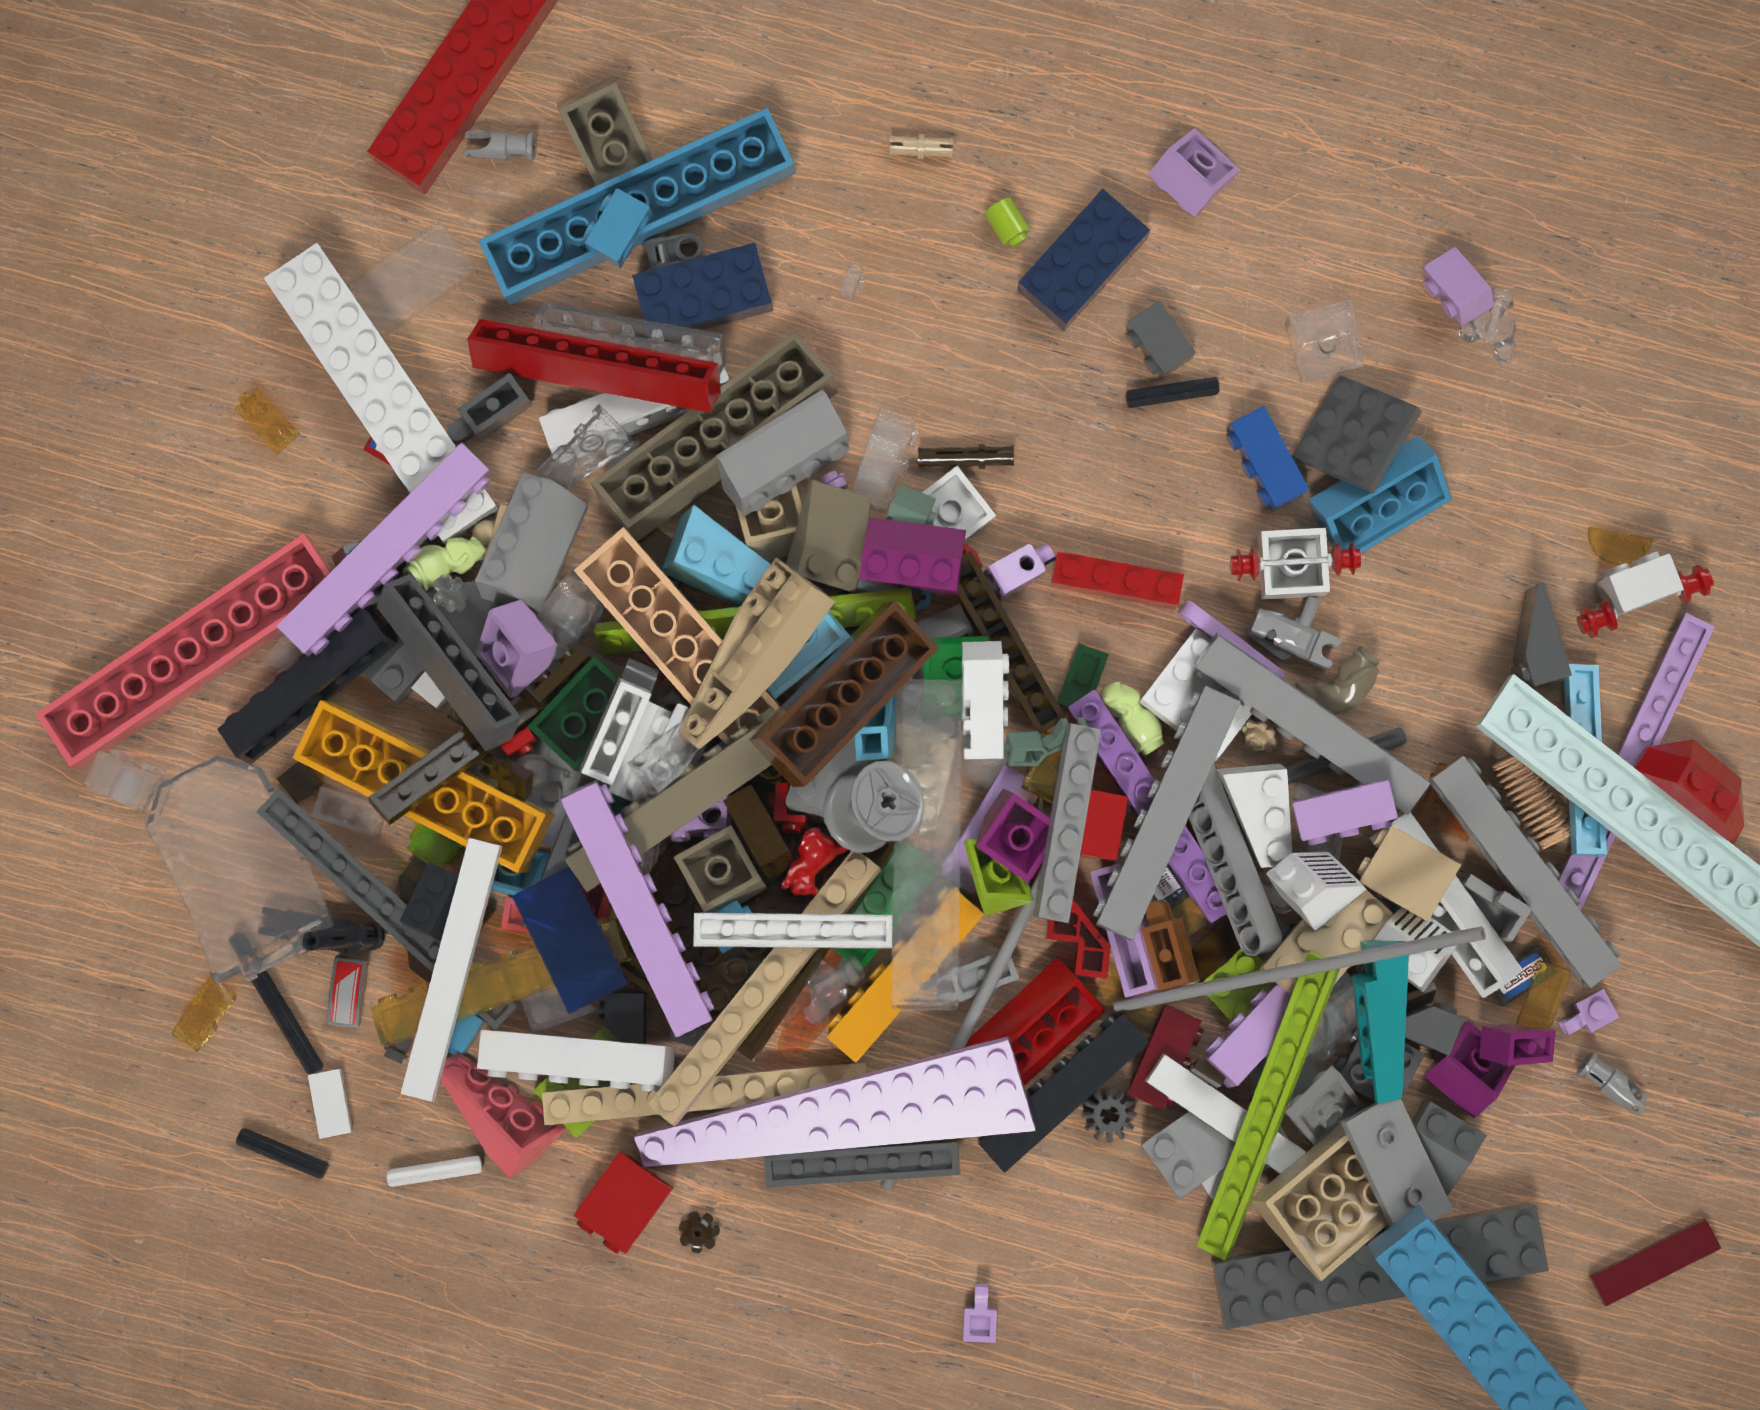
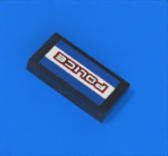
(1521, 983)

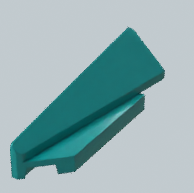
(1381, 1021)

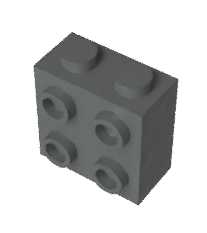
(1350, 1067)

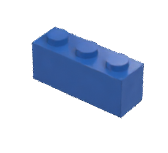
(1266, 459)

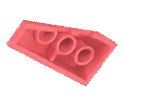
(500, 1118)

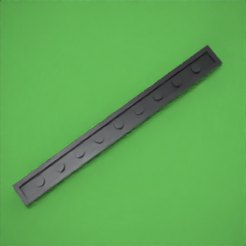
(356, 882)

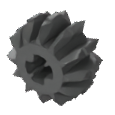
(1111, 1125)

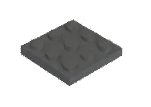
(1356, 434)

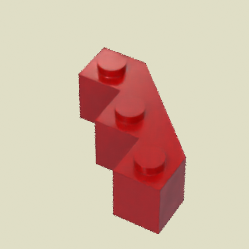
(1091, 950)

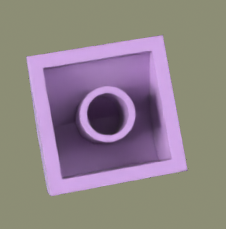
(1193, 172)
(515, 646)

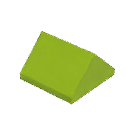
(995, 884)

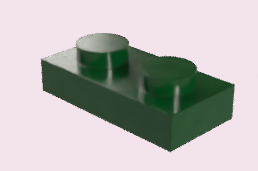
(1082, 675)

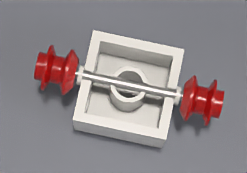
(1294, 563)

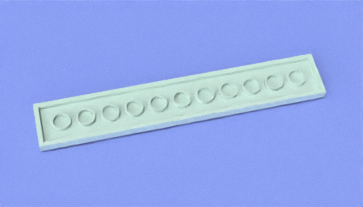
(1626, 803)

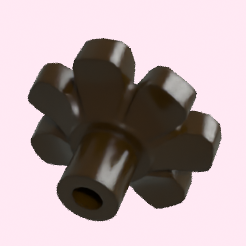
(704, 1226)

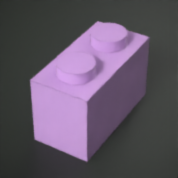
(1457, 286)

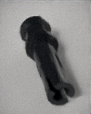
(352, 937)

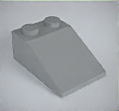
(1188, 1153)

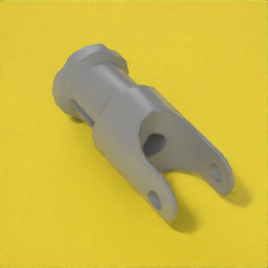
(502, 145)
(1612, 1083)

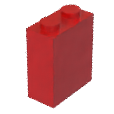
(622, 1203)

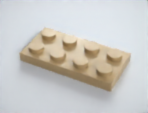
(1339, 935)

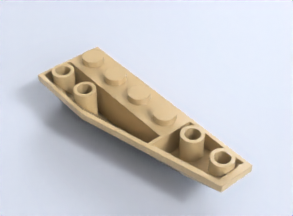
(756, 649)

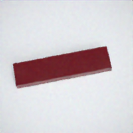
(1654, 1262)

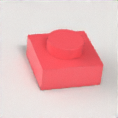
(511, 917)

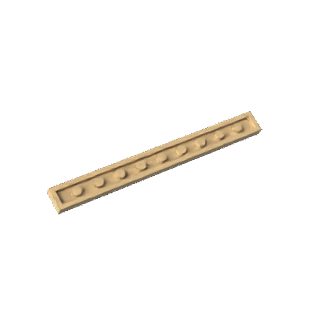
(757, 996)
(722, 1092)

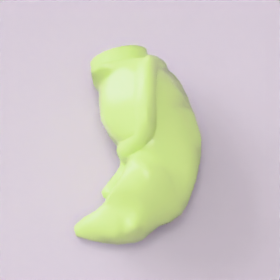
(434, 560)
(1136, 721)

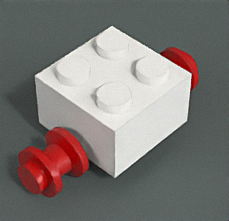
(1645, 583)

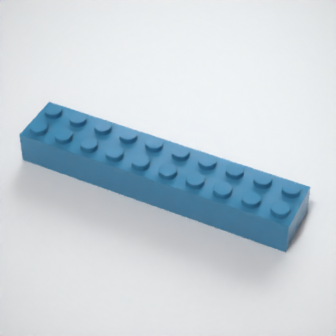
(675, 187)

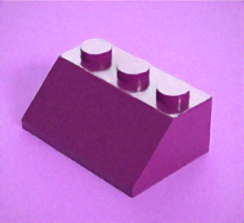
(912, 556)

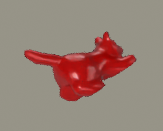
(814, 853)

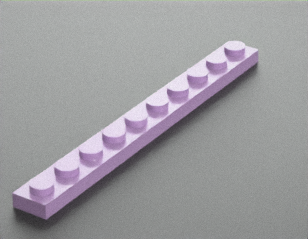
(1647, 729)

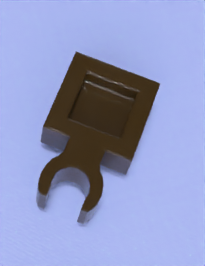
(511, 777)

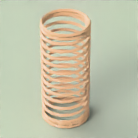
(1553, 839)

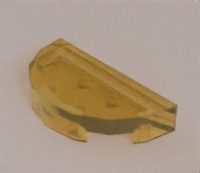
(1616, 546)

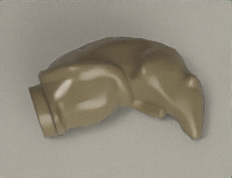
(1349, 687)

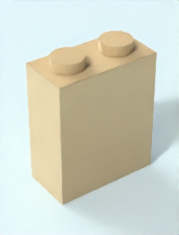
(1408, 872)

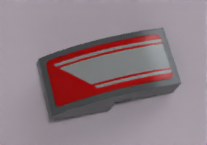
(347, 991)

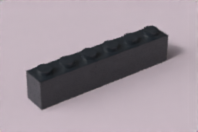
(299, 689)
(1069, 1086)

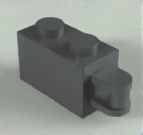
(489, 411)

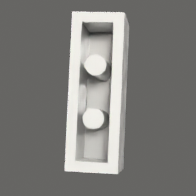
(615, 731)

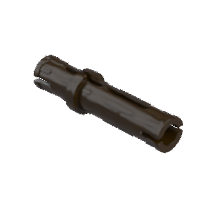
(966, 456)

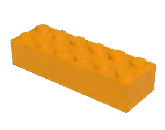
(872, 1009)

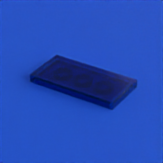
(570, 940)

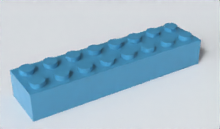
(1470, 1317)

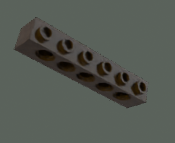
(994, 622)

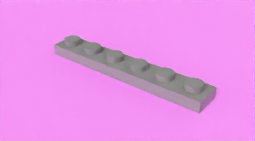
(1067, 823)

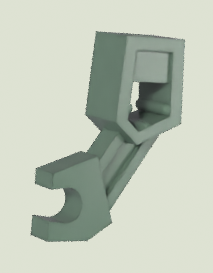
(1032, 748)

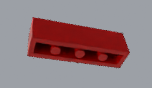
(1117, 580)

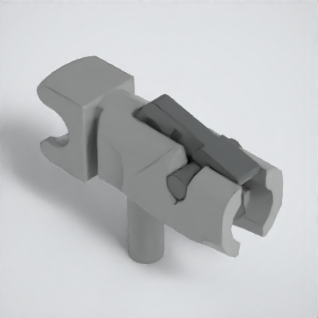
(1292, 637)

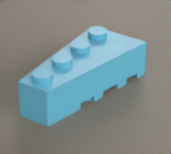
(712, 559)

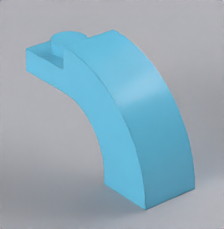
(878, 735)

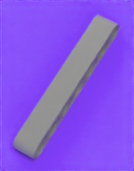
(1233, 870)

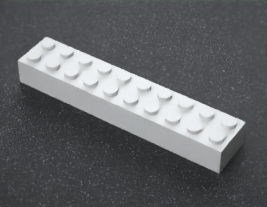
(369, 377)

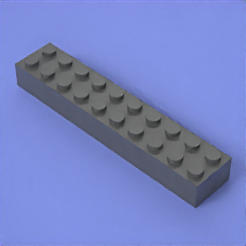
(1279, 1286)

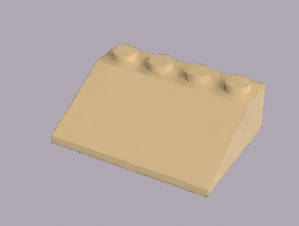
(1322, 1205)

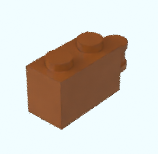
(1168, 947)

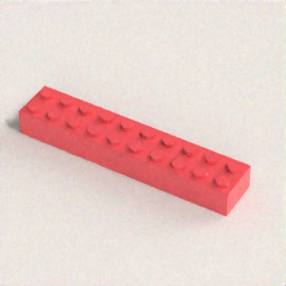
(183, 655)

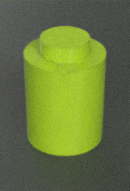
(1008, 223)

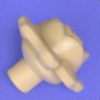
(1259, 735)

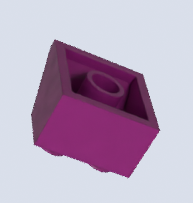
(1014, 834)
(1466, 1077)

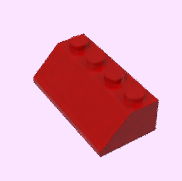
(1042, 1019)

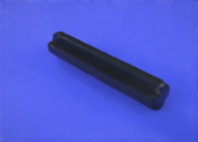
(1172, 392)
(282, 1153)

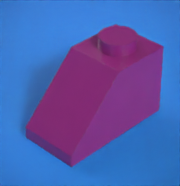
(1517, 1044)

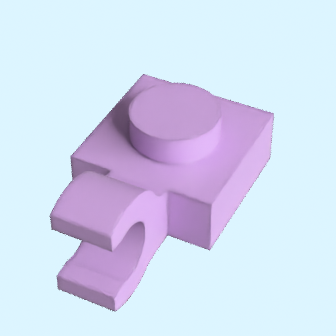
(1592, 1013)
(980, 1320)

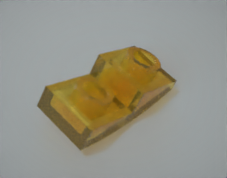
(203, 1013)

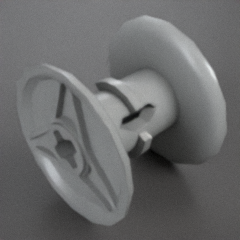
(873, 807)

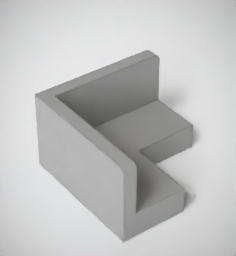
(1500, 908)

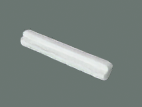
(434, 1171)

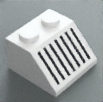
(1315, 885)
(1408, 927)

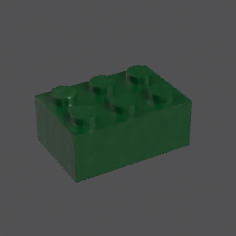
(575, 713)

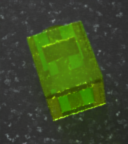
(432, 846)

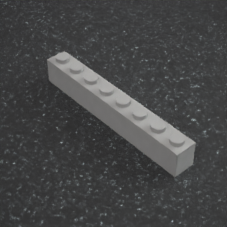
(1308, 721)
(1167, 813)
(1524, 871)

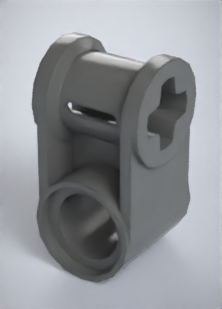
(671, 249)

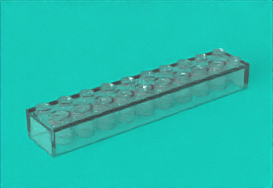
(929, 859)

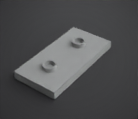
(1395, 1161)

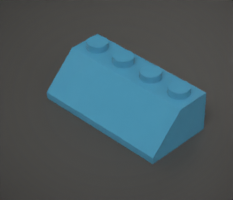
(1405, 494)

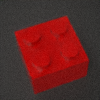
(1103, 826)

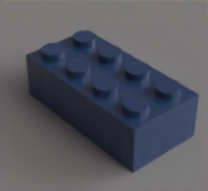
(1083, 259)
(705, 290)

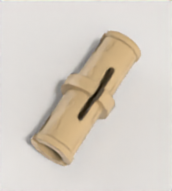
(921, 146)

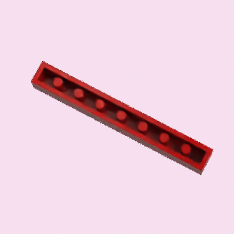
(595, 365)

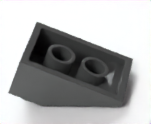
(1539, 648)
(1447, 1141)

